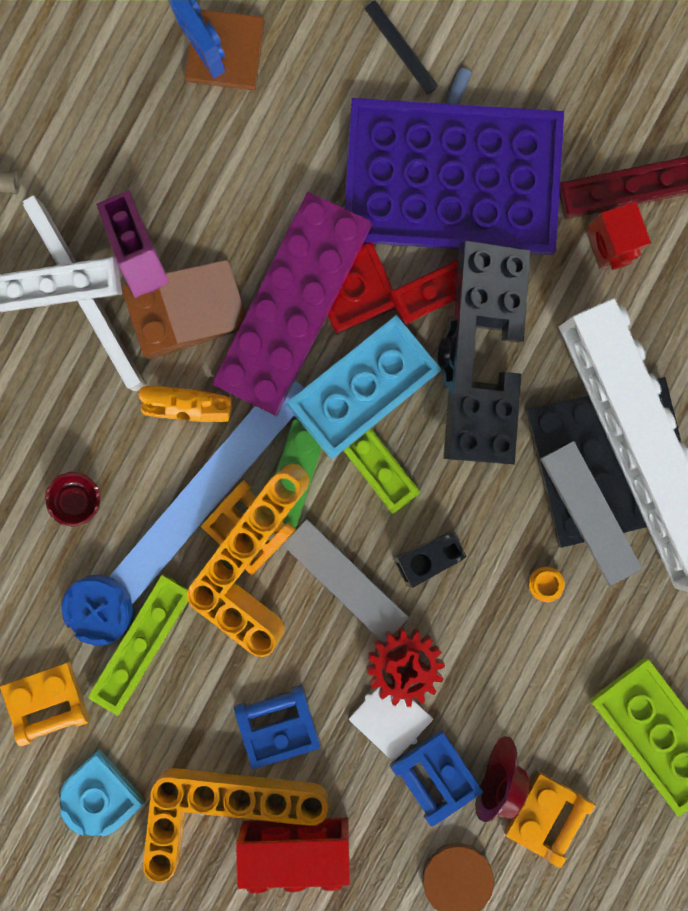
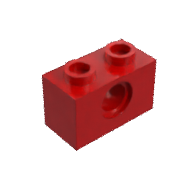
(618, 236)

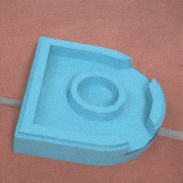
(98, 798)

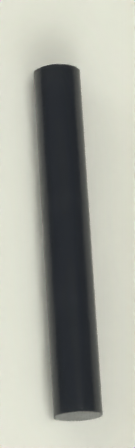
(401, 47)

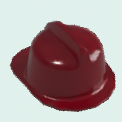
(504, 784)

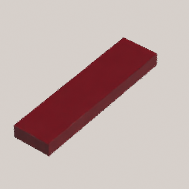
(624, 186)

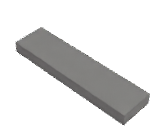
(591, 513)
(345, 580)

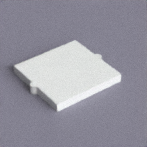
(388, 725)

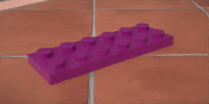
(292, 303)

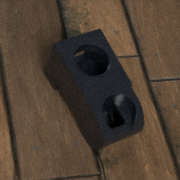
(429, 559)

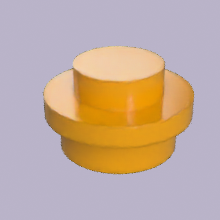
(546, 584)

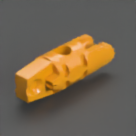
(184, 404)

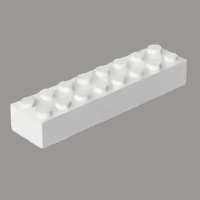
(635, 426)

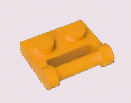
(226, 517)
(40, 692)
(539, 813)

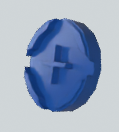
(97, 609)

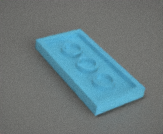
(363, 387)

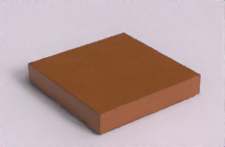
(241, 42)

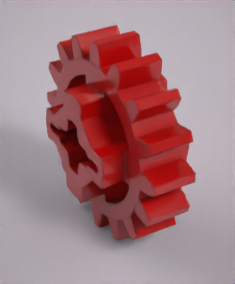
(418, 673)

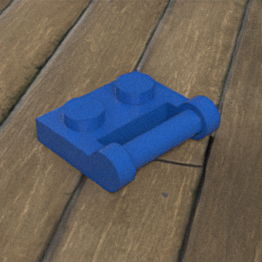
(278, 739)
(446, 771)

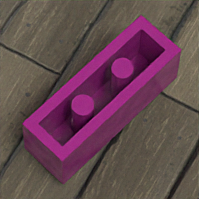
(132, 244)

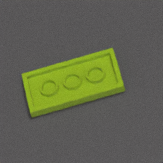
(651, 728)

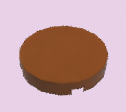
(458, 878)

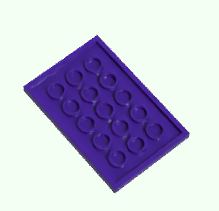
(455, 174)

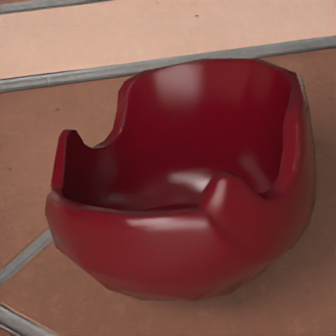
(72, 499)

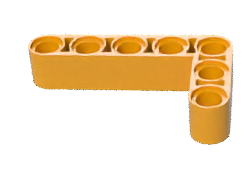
(240, 553)
(222, 804)

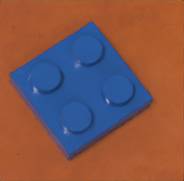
(201, 35)

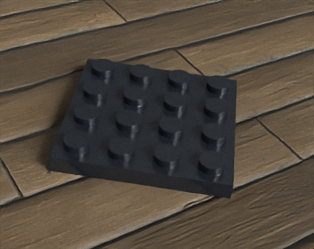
(578, 422)

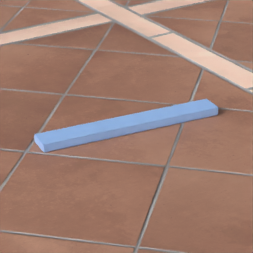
(201, 497)

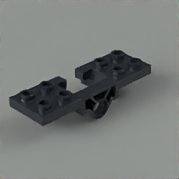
(491, 297)

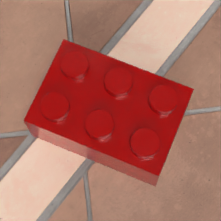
(293, 855)

